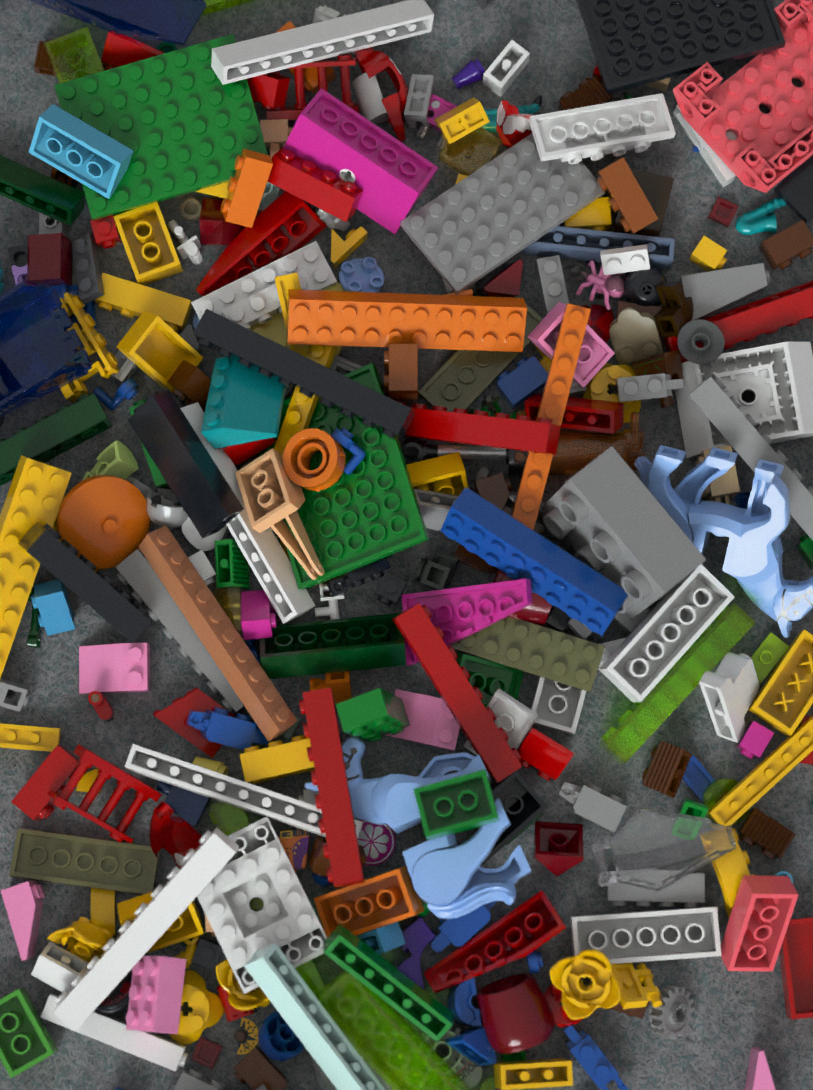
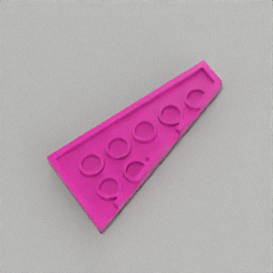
(469, 608)

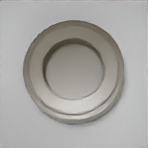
(190, 209)

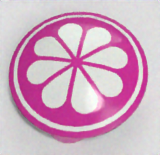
(377, 842)

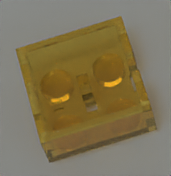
(486, 149)

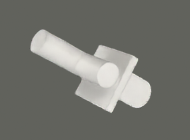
(188, 247)
(331, 610)

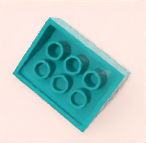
(241, 405)

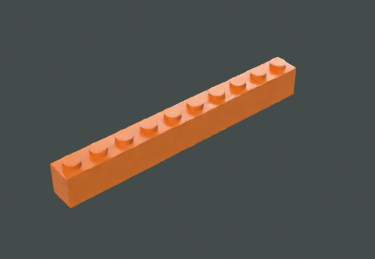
(551, 407)

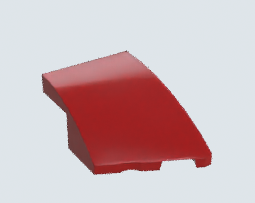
(176, 716)

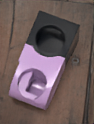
(19, 259)

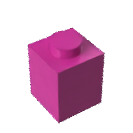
(754, 740)

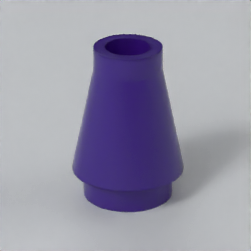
(469, 74)

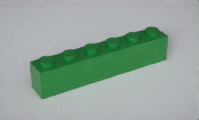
(388, 982)

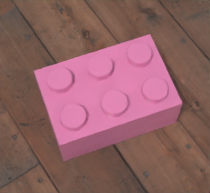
(156, 994)

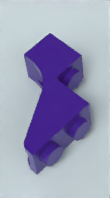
(416, 938)

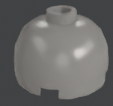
(165, 509)

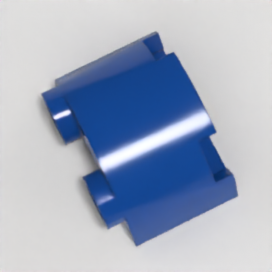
(460, 1003)

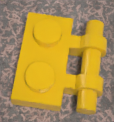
(630, 981)

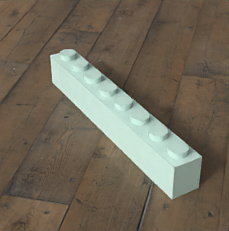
(310, 1021)

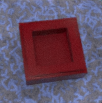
(723, 211)
(206, 1052)

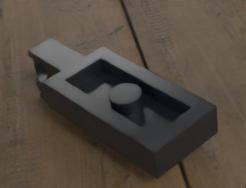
(356, 579)

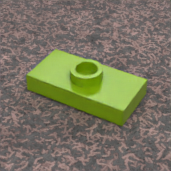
(768, 655)

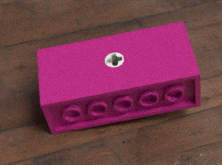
(362, 154)

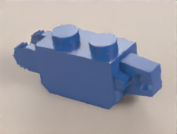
(226, 729)
(461, 929)
(592, 1059)

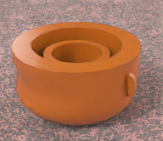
(299, 453)

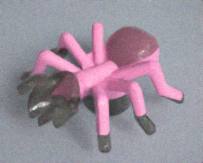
(601, 284)

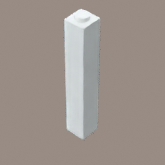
(114, 1033)

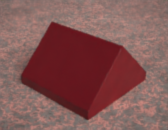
(49, 259)

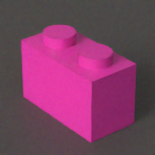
(257, 615)

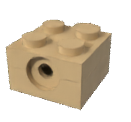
(723, 487)

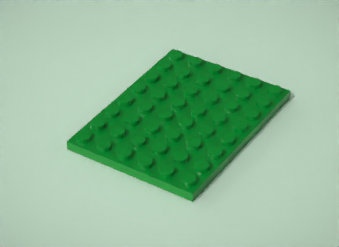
(174, 120)
(363, 512)

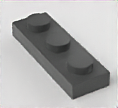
(87, 268)

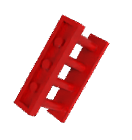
(293, 113)
(105, 771)

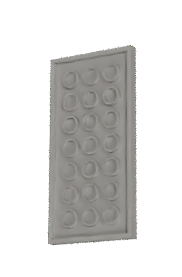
(498, 212)

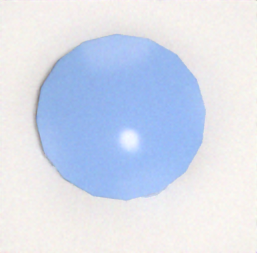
(361, 275)

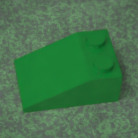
(490, 677)

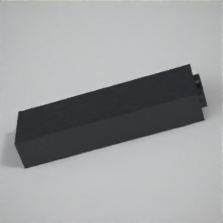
(185, 463)

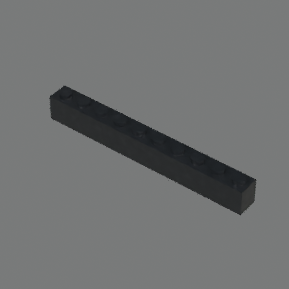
(305, 374)

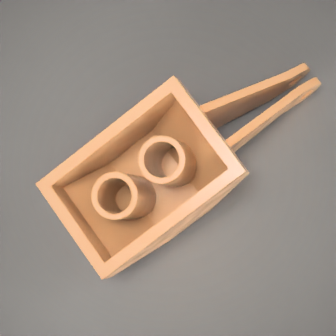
(269, 499)

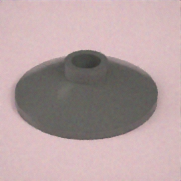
(705, 333)

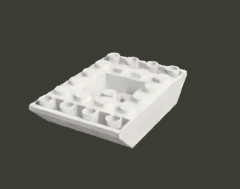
(776, 375)
(287, 918)

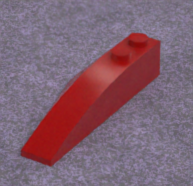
(275, 233)
(500, 943)

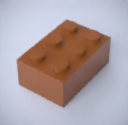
(626, 196)
(401, 373)

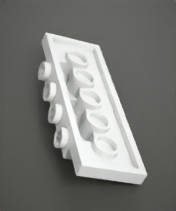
(602, 129)
(256, 296)

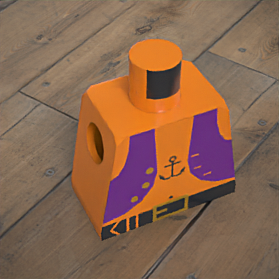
(296, 846)

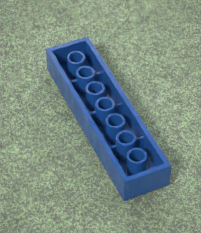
(527, 555)

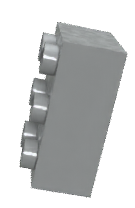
(621, 531)

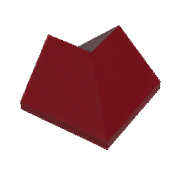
(213, 227)
(505, 283)
(558, 845)

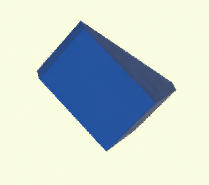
(474, 1046)

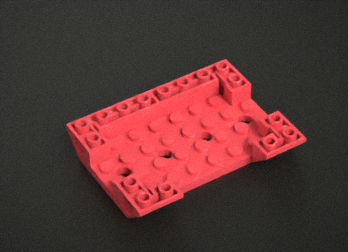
(770, 143)

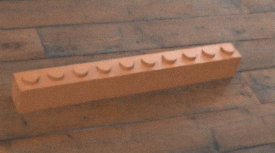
(217, 633)

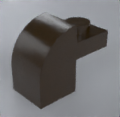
(676, 309)

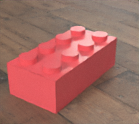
(758, 923)

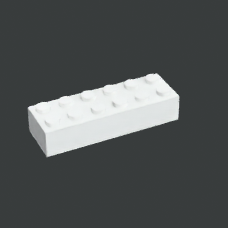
(666, 634)
(649, 934)

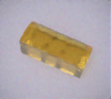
(230, 602)

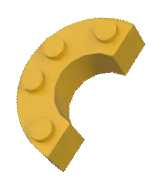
(730, 871)

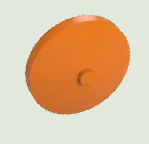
(104, 519)

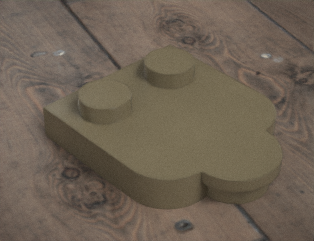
(635, 336)

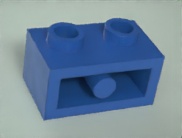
(522, 381)

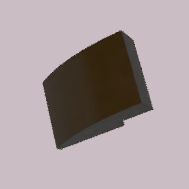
(657, 191)

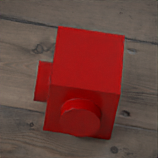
(105, 232)

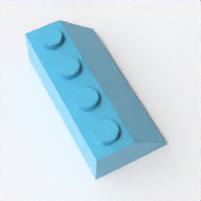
(80, 150)

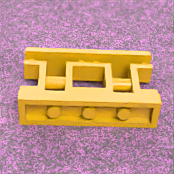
(92, 342)

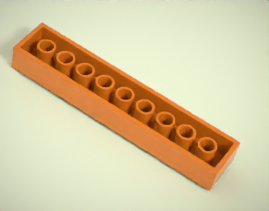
(402, 318)

